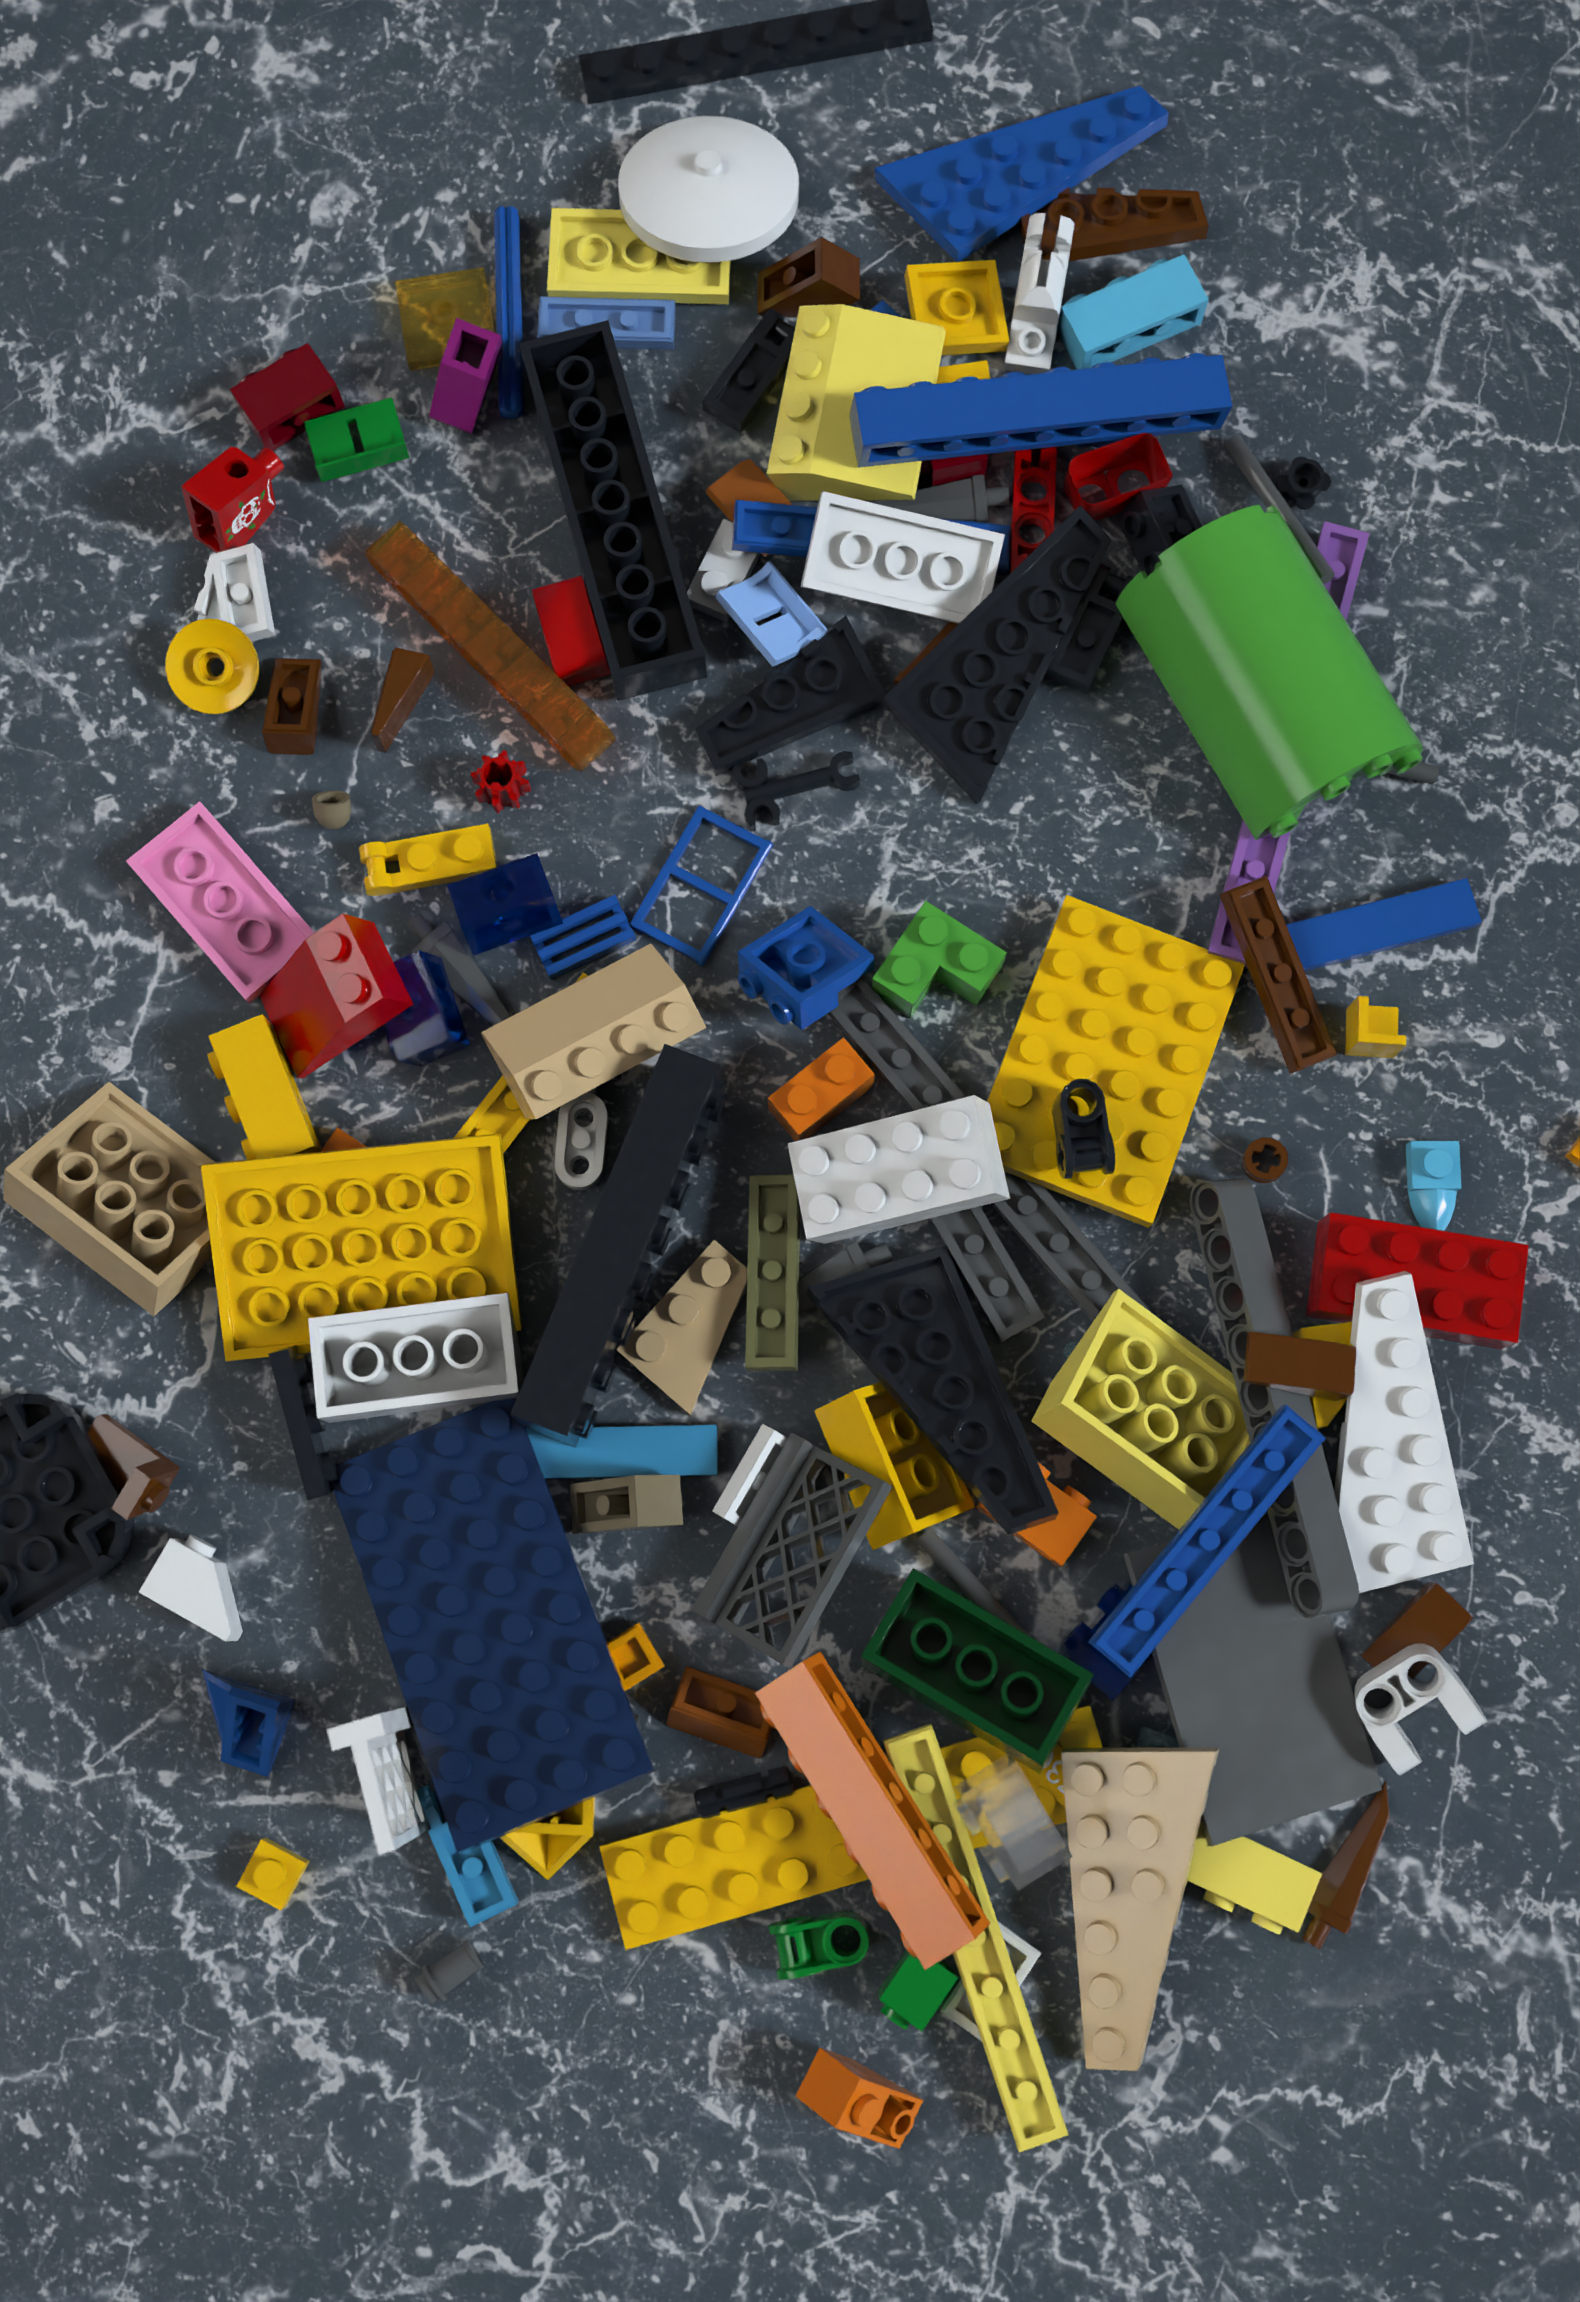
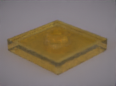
(430, 309)

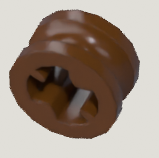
(1256, 1148)

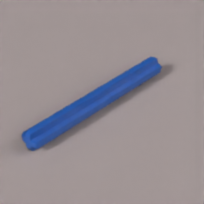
(509, 311)

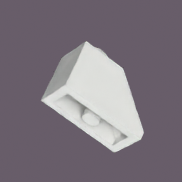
(195, 1587)

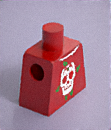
(231, 497)

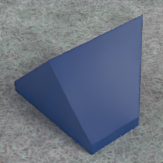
(248, 1722)

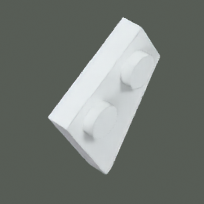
(237, 592)

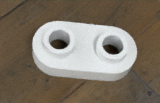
(581, 1142)

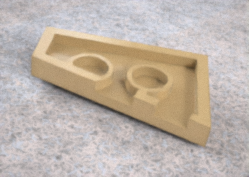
(686, 1327)

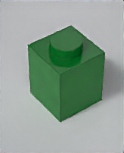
(915, 1993)

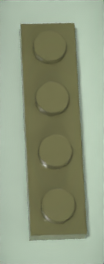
(772, 1274)

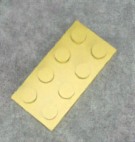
(601, 257)

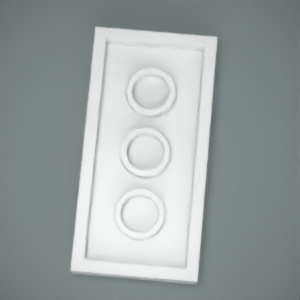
(900, 558)

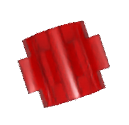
(506, 770)

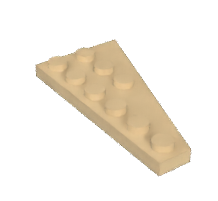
(1132, 1851)

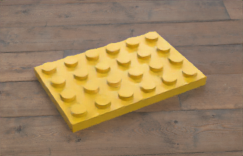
(1134, 1019)
(355, 1235)

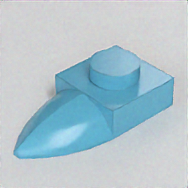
(1433, 1181)

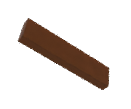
(1278, 974)

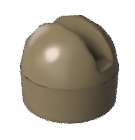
(332, 808)

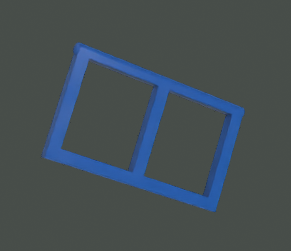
(671, 869)

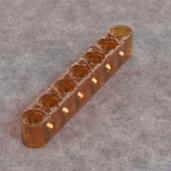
(490, 646)

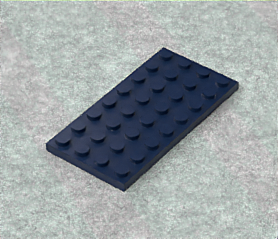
(488, 1624)

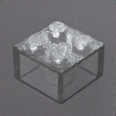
(1012, 1821)

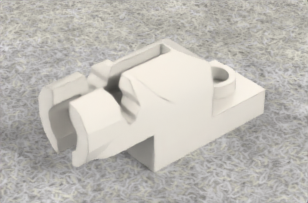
(1038, 299)

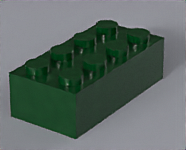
(976, 1670)

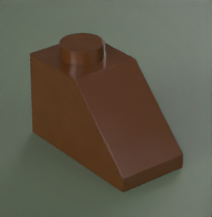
(810, 276)

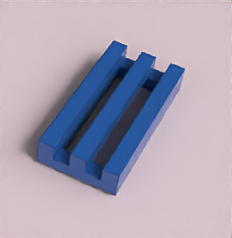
(575, 921)

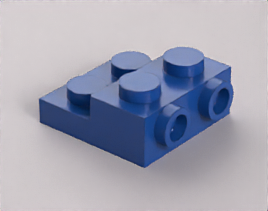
(802, 967)

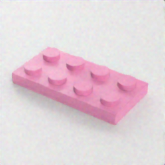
(221, 900)

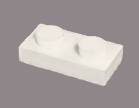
(718, 571)
(750, 1475)

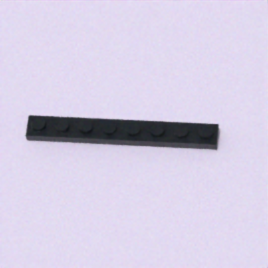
(754, 48)

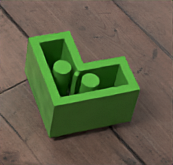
(932, 951)

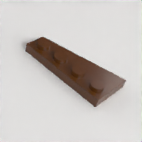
(1121, 223)

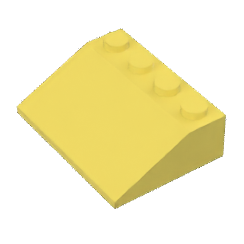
(830, 359)
(1146, 1410)

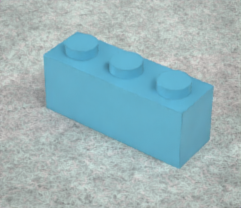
(1132, 313)

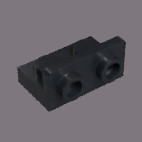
(1157, 522)

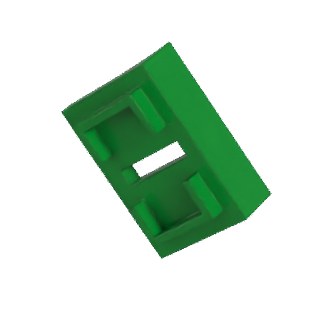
(334, 446)

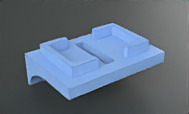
(766, 595)

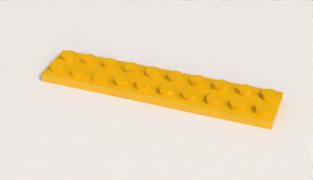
(767, 1852)

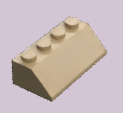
(592, 1031)

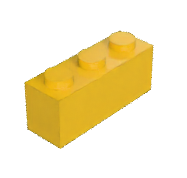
(262, 1090)

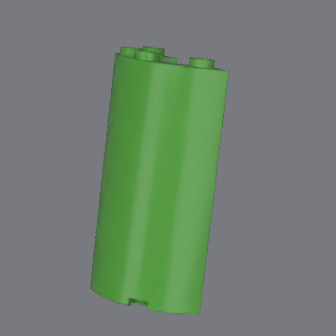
(1265, 669)

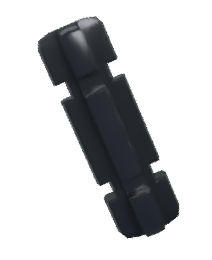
(744, 1792)

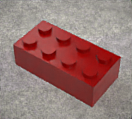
(1463, 1283)

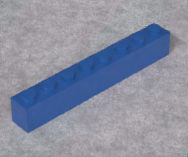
(1039, 409)

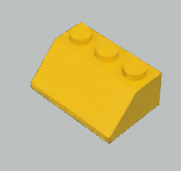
(883, 1441)

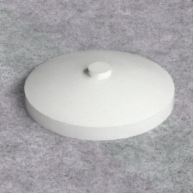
(708, 189)

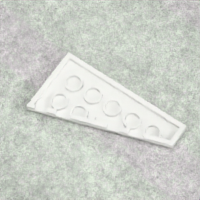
(1394, 1452)

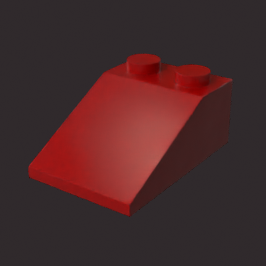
(333, 992)

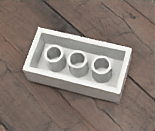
(898, 1170)

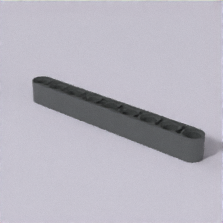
(1247, 1300)

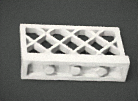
(385, 1775)

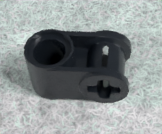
(1082, 1141)

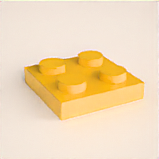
(963, 301)

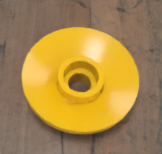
(190, 661)

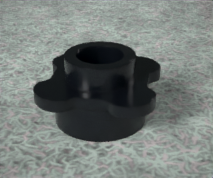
(1308, 471)

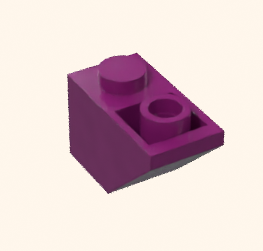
(465, 375)

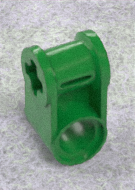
(815, 1943)

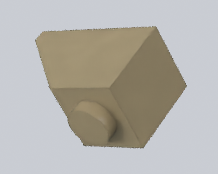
(626, 1503)

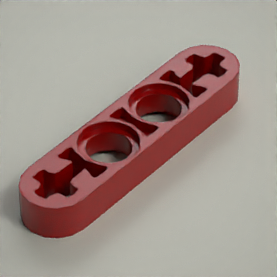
(1027, 511)

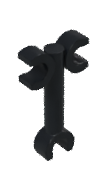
(761, 794)

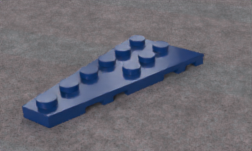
(990, 181)

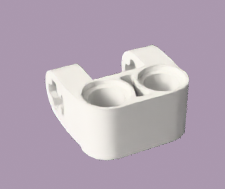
(1408, 1697)

